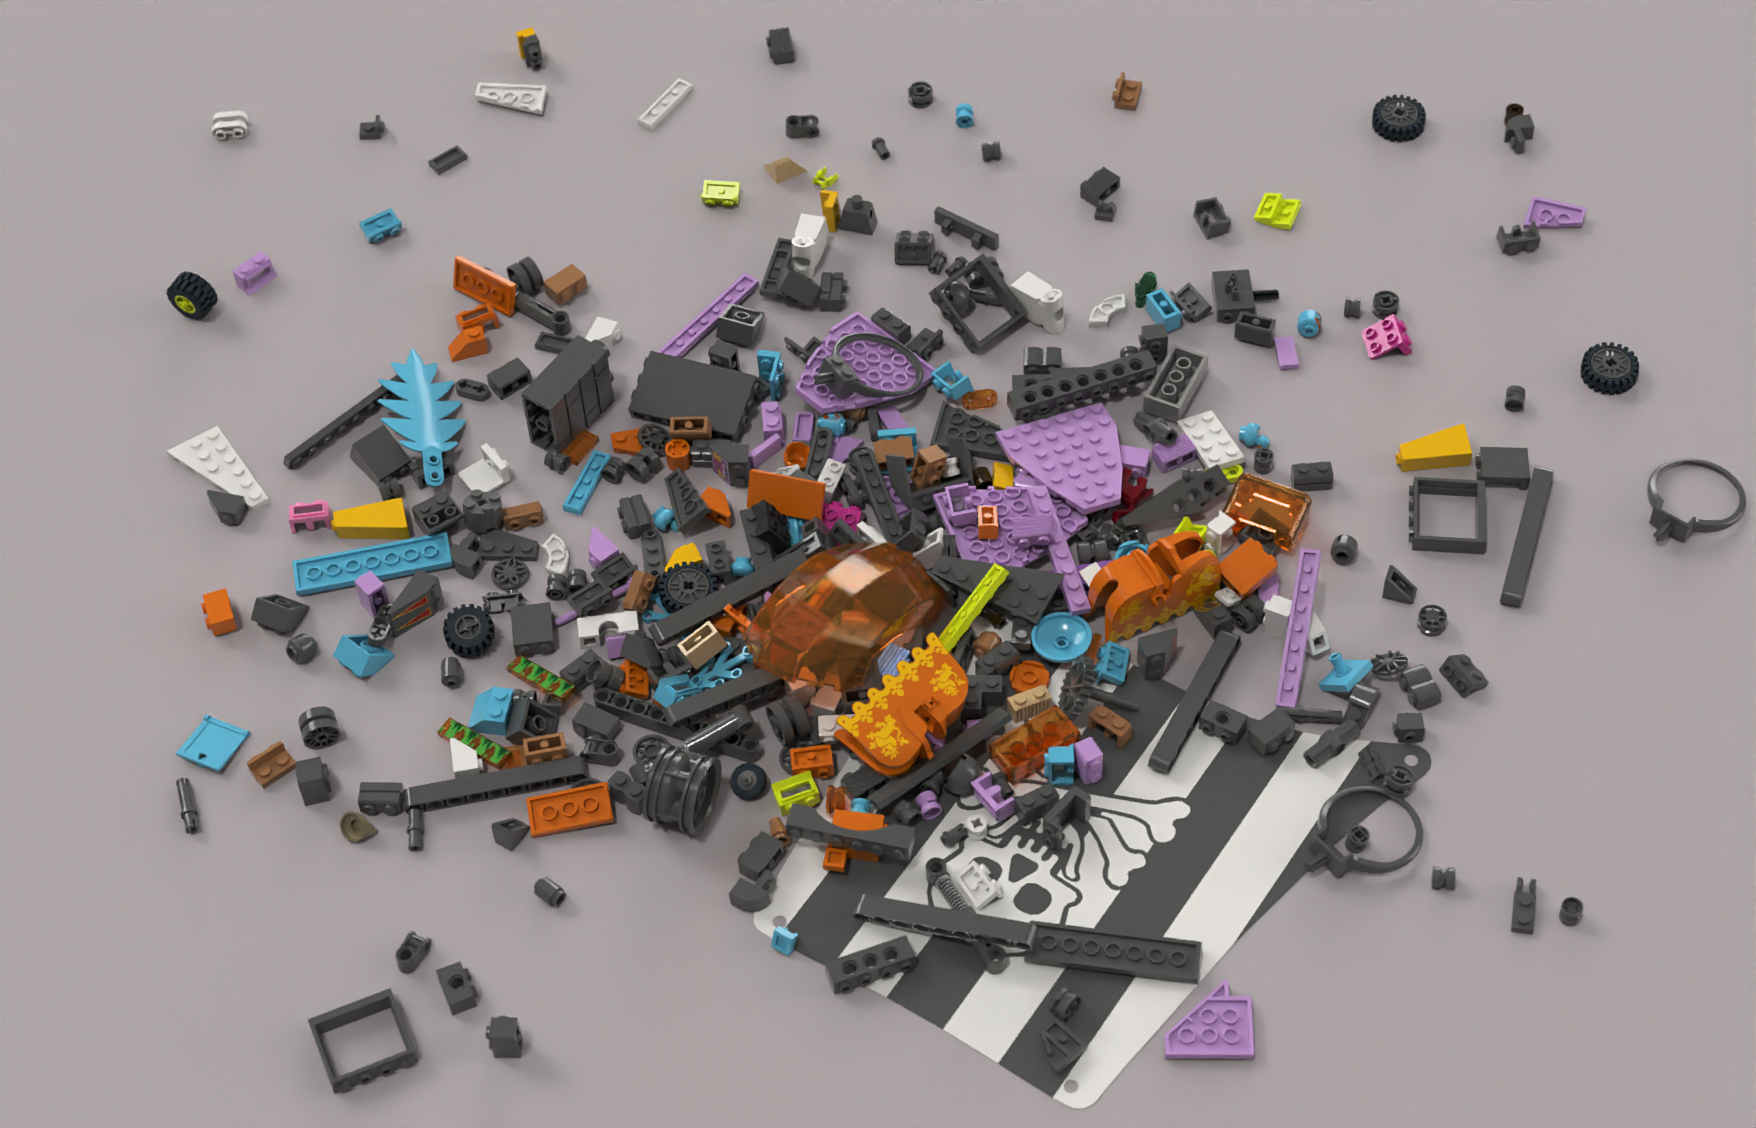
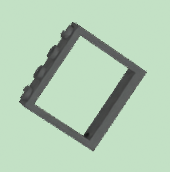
(997, 285)
(1449, 487)
(351, 1013)

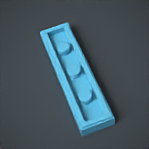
(586, 483)

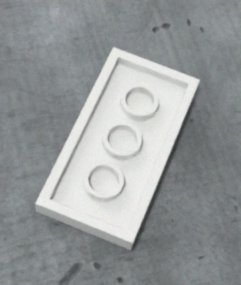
(1211, 440)

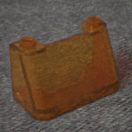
(1270, 508)

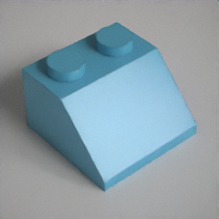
(360, 657)
(492, 711)

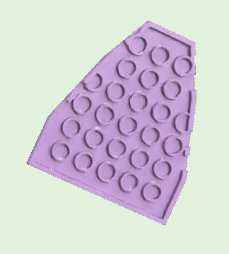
(872, 361)
(1071, 455)
(1010, 504)

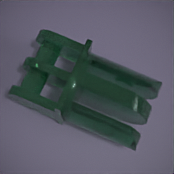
(1145, 286)

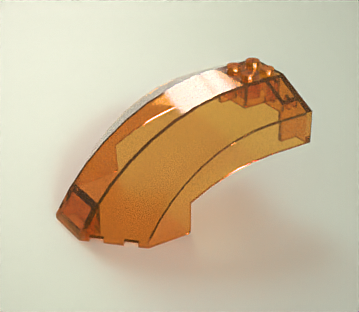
(841, 613)

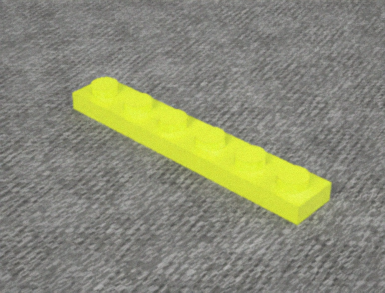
(973, 606)

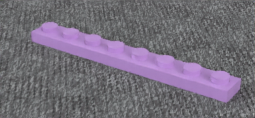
(709, 316)
(1060, 554)
(1298, 628)

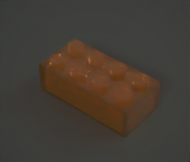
(1023, 749)

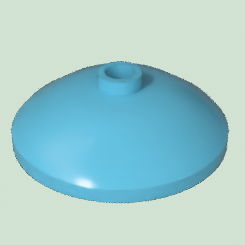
(1058, 630)

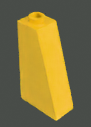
(1435, 451)
(372, 521)

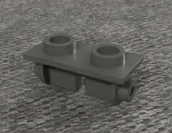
(495, 601)

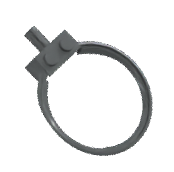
(844, 381)
(1676, 527)
(1338, 864)

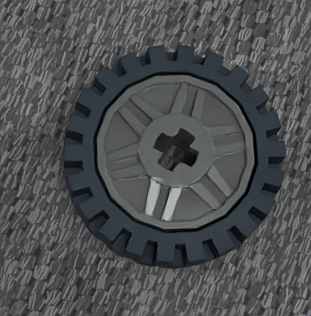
(1398, 118)
(1609, 368)
(685, 585)

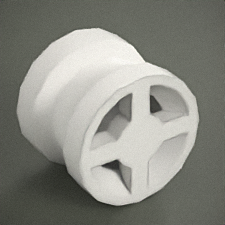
(951, 467)
(979, 832)

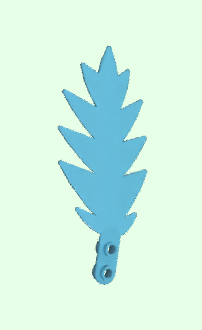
(424, 414)

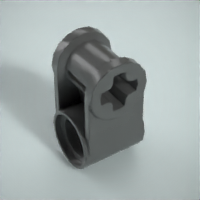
(800, 126)
(598, 752)
(414, 949)

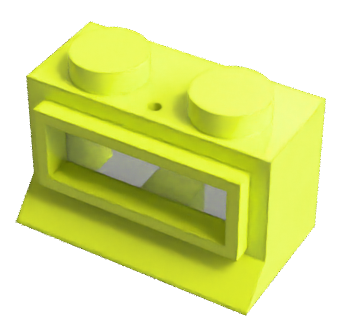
(797, 790)

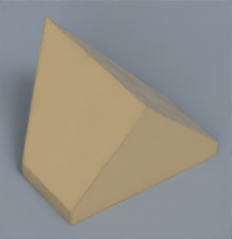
(783, 169)

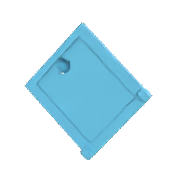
(215, 740)

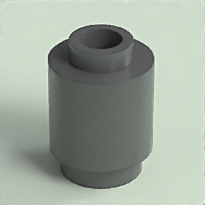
(451, 672)
(549, 891)

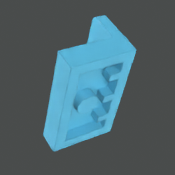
(1111, 663)

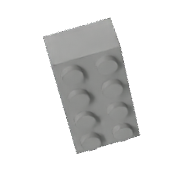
(1175, 383)

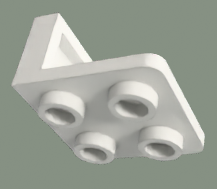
(486, 473)

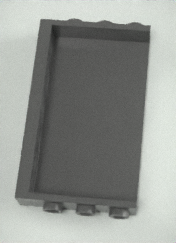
(692, 388)

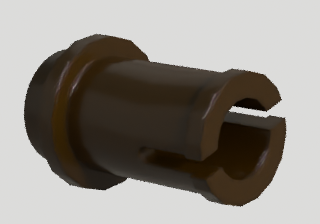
(997, 620)

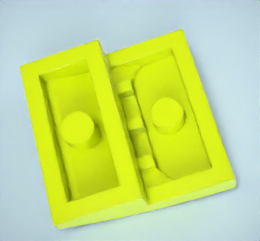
(1276, 211)

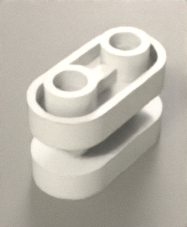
(229, 125)

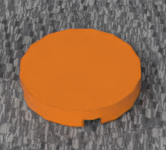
(1028, 676)

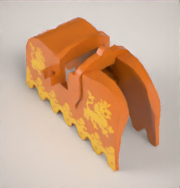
(1138, 588)
(893, 726)

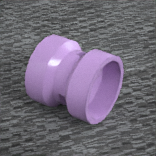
(929, 807)

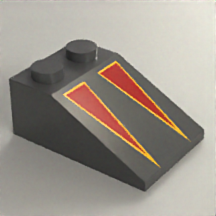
(415, 603)

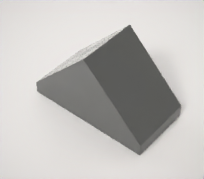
(1398, 587)
(509, 832)

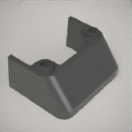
(922, 499)

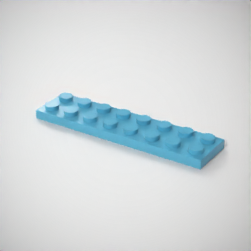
(384, 560)

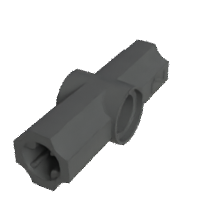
(1155, 428)
(1331, 743)

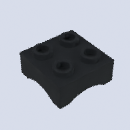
(772, 526)

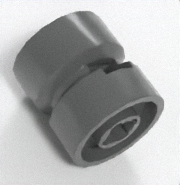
(641, 465)
(1093, 552)
(1248, 613)
(604, 675)

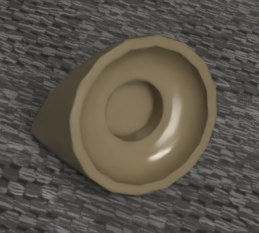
(356, 827)

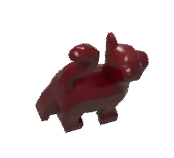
(1131, 496)

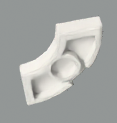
(1106, 310)
(557, 554)

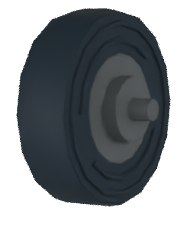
(748, 781)

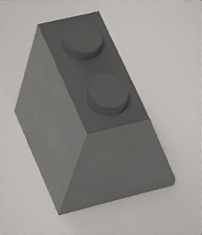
(379, 455)

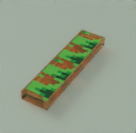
(541, 679)
(486, 749)

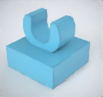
(783, 940)

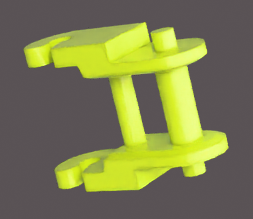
(828, 181)

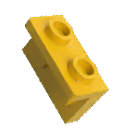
(830, 209)

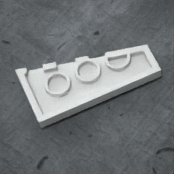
(515, 96)

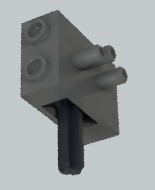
(1234, 294)

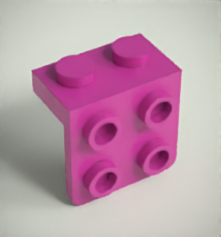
(1386, 336)
(835, 511)

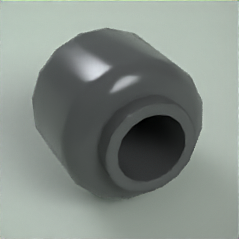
(1344, 549)
(301, 648)

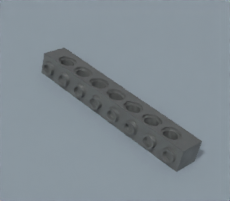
(1081, 385)

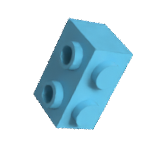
(1163, 310)

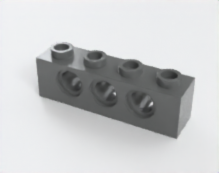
(876, 955)

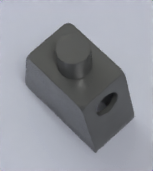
(858, 216)

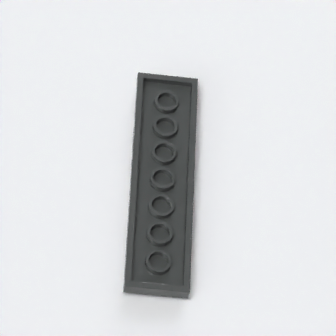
(1115, 952)

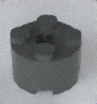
(482, 511)

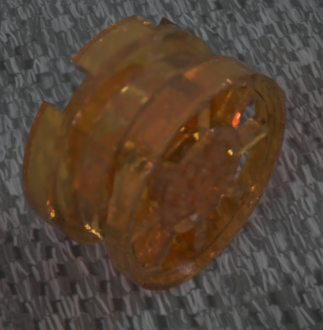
(835, 799)

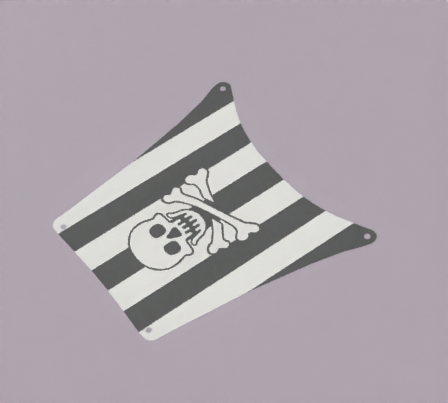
(1159, 857)

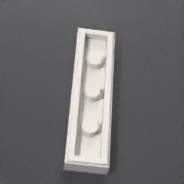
(665, 104)

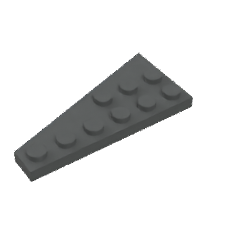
(978, 432)
(1022, 594)

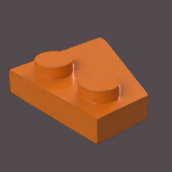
(626, 442)
(739, 619)

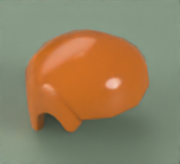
(796, 454)

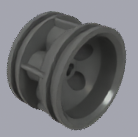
(682, 788)

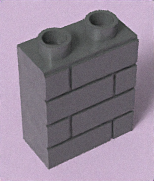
(568, 394)

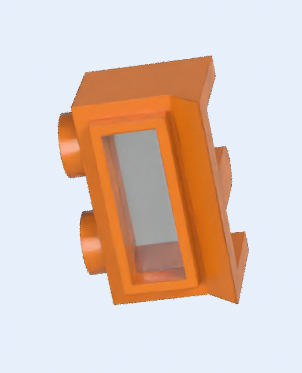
(476, 317)

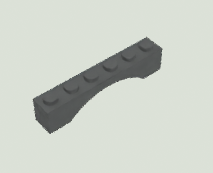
(890, 841)

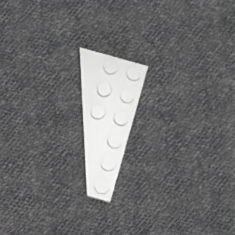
(219, 464)

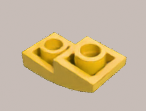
(1002, 475)

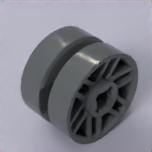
(525, 275)
(319, 727)

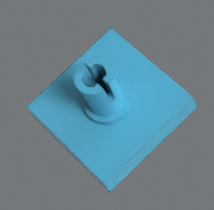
(1345, 673)

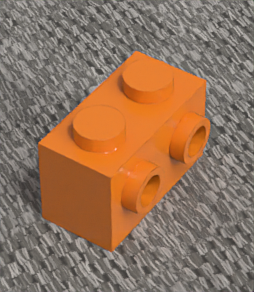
(219, 612)

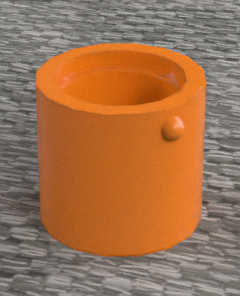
(678, 454)

